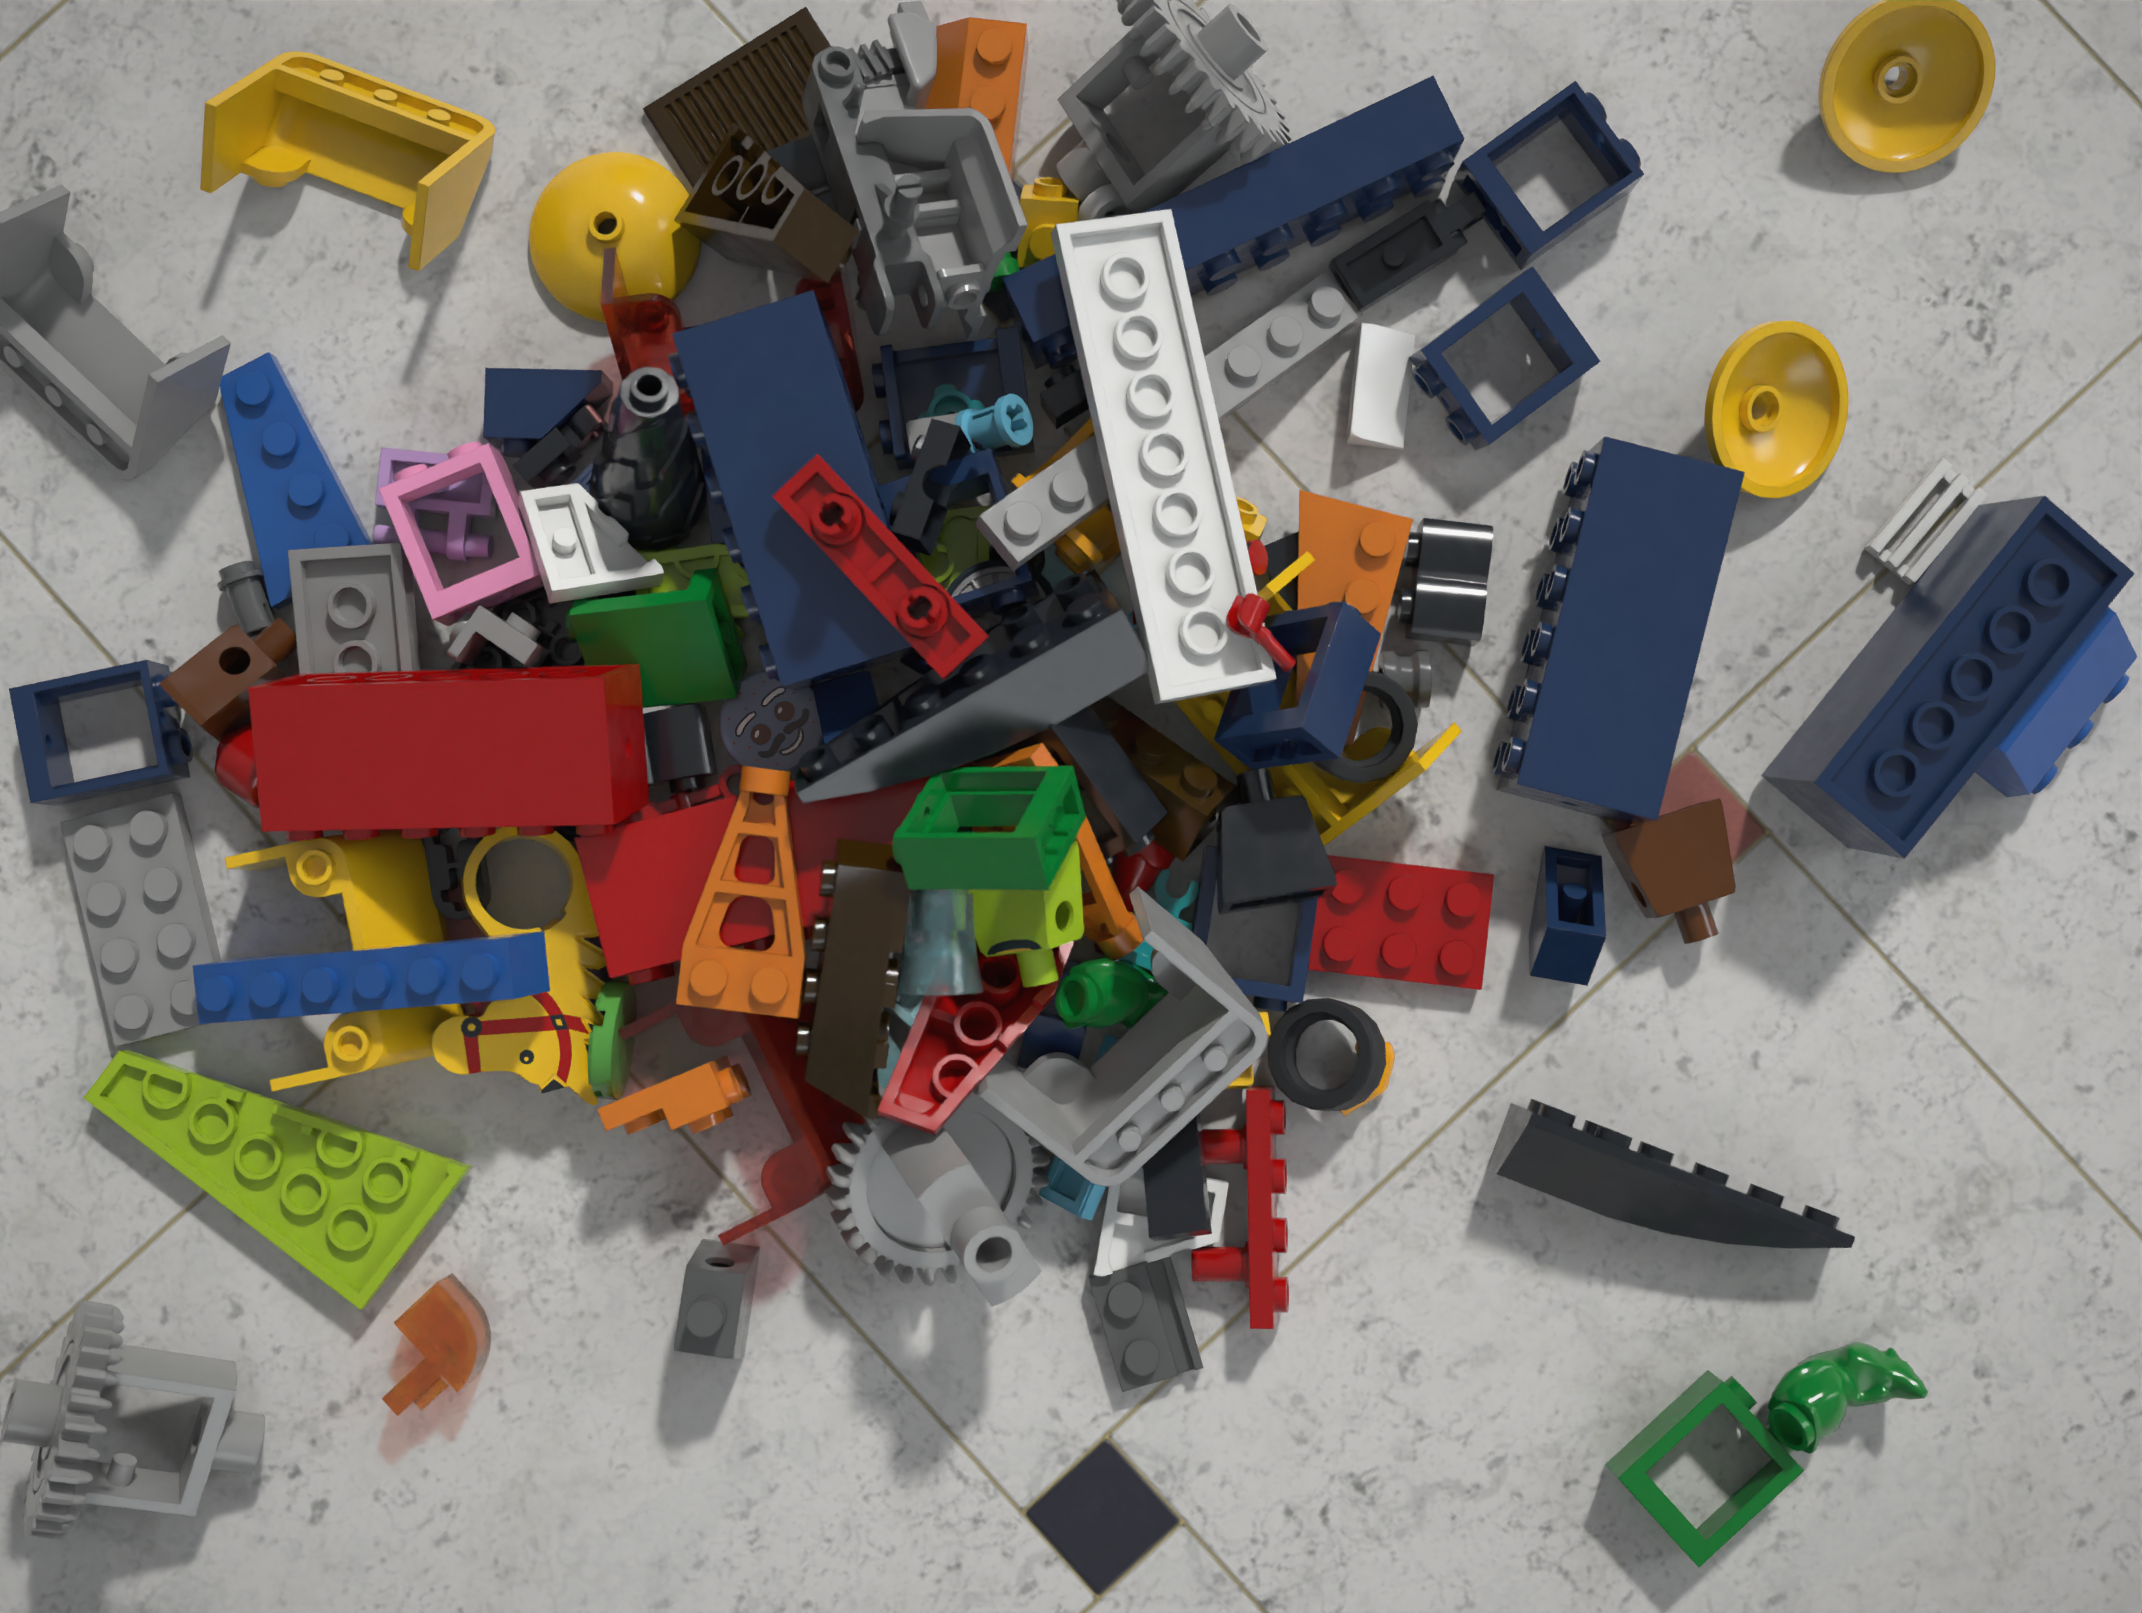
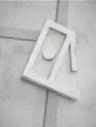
(580, 547)
(1125, 1231)

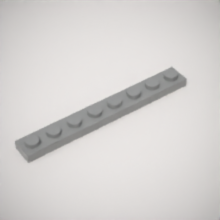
(1237, 373)

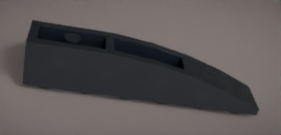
(1026, 676)
(1644, 1189)

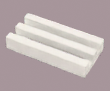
(1956, 486)

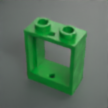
(1036, 799)
(1668, 1430)

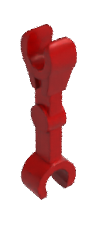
(687, 798)

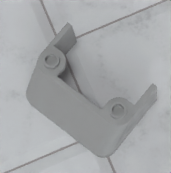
(82, 357)
(1153, 1078)

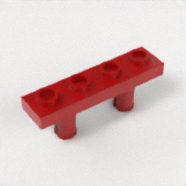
(880, 566)
(1267, 1234)

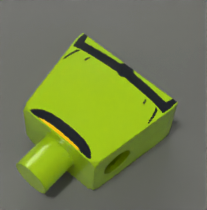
(1032, 921)

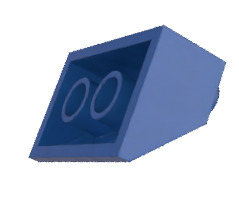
(2061, 710)

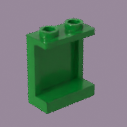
(678, 638)

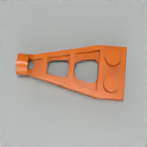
(1103, 908)
(745, 978)

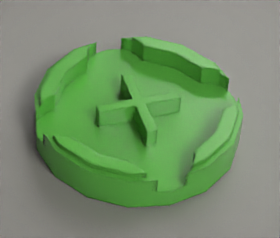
(607, 1053)

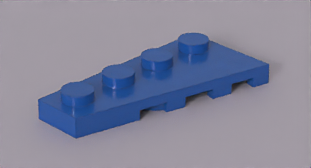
(284, 473)

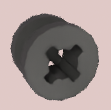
(1411, 673)

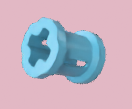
(998, 425)

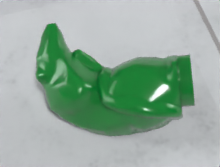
(1106, 994)
(1816, 1392)

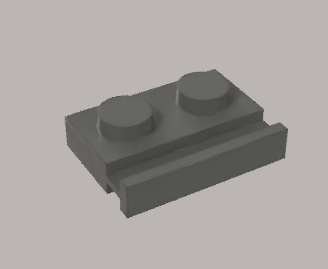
(1146, 1323)

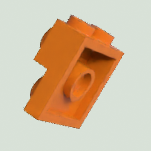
(692, 1098)

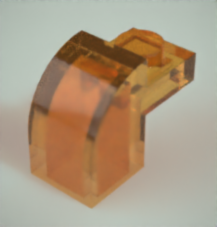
(453, 1338)

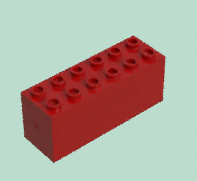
(450, 751)
(654, 870)

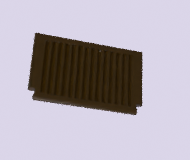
(753, 87)

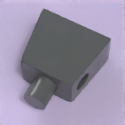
(717, 1300)

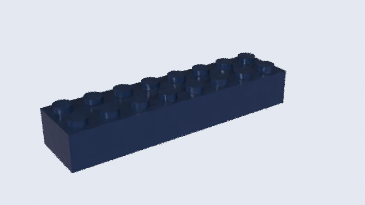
(1273, 206)

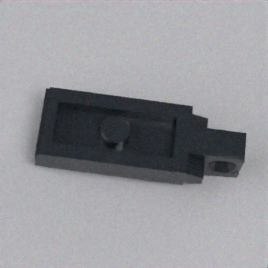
(1405, 249)

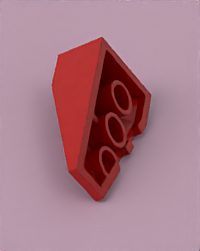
(961, 1040)

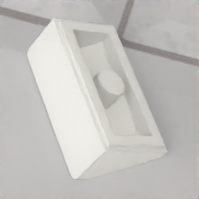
(1380, 387)

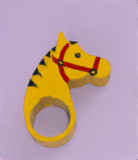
(547, 1032)

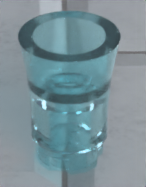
(940, 945)

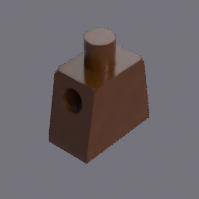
(215, 683)
(1677, 865)

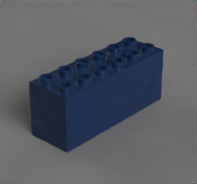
(764, 407)
(1618, 631)
(1947, 674)

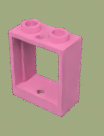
(489, 587)

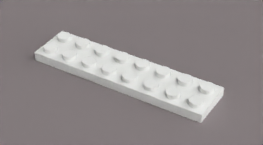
(1160, 451)

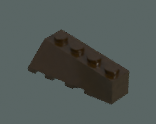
(763, 215)
(1180, 781)
(853, 973)

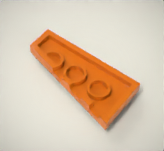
(1354, 562)

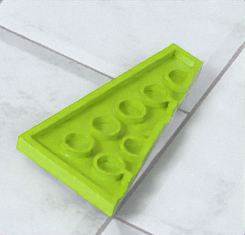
(306, 1182)

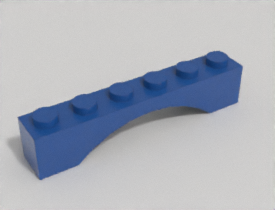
(372, 978)

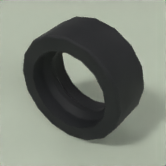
(1397, 747)
(1283, 1048)

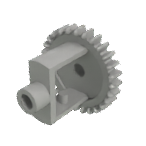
(1209, 63)
(941, 1197)
(62, 1416)

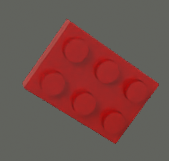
(1404, 923)

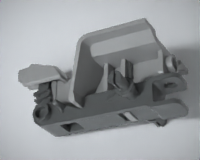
(911, 179)

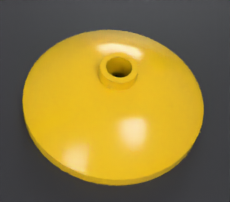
(1934, 102)
(650, 245)
(1777, 408)

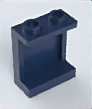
(976, 368)

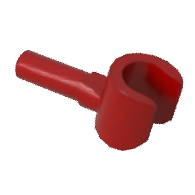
(1247, 620)

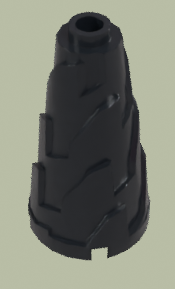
(649, 463)

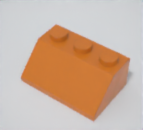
(984, 70)

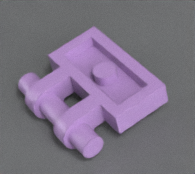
(460, 501)

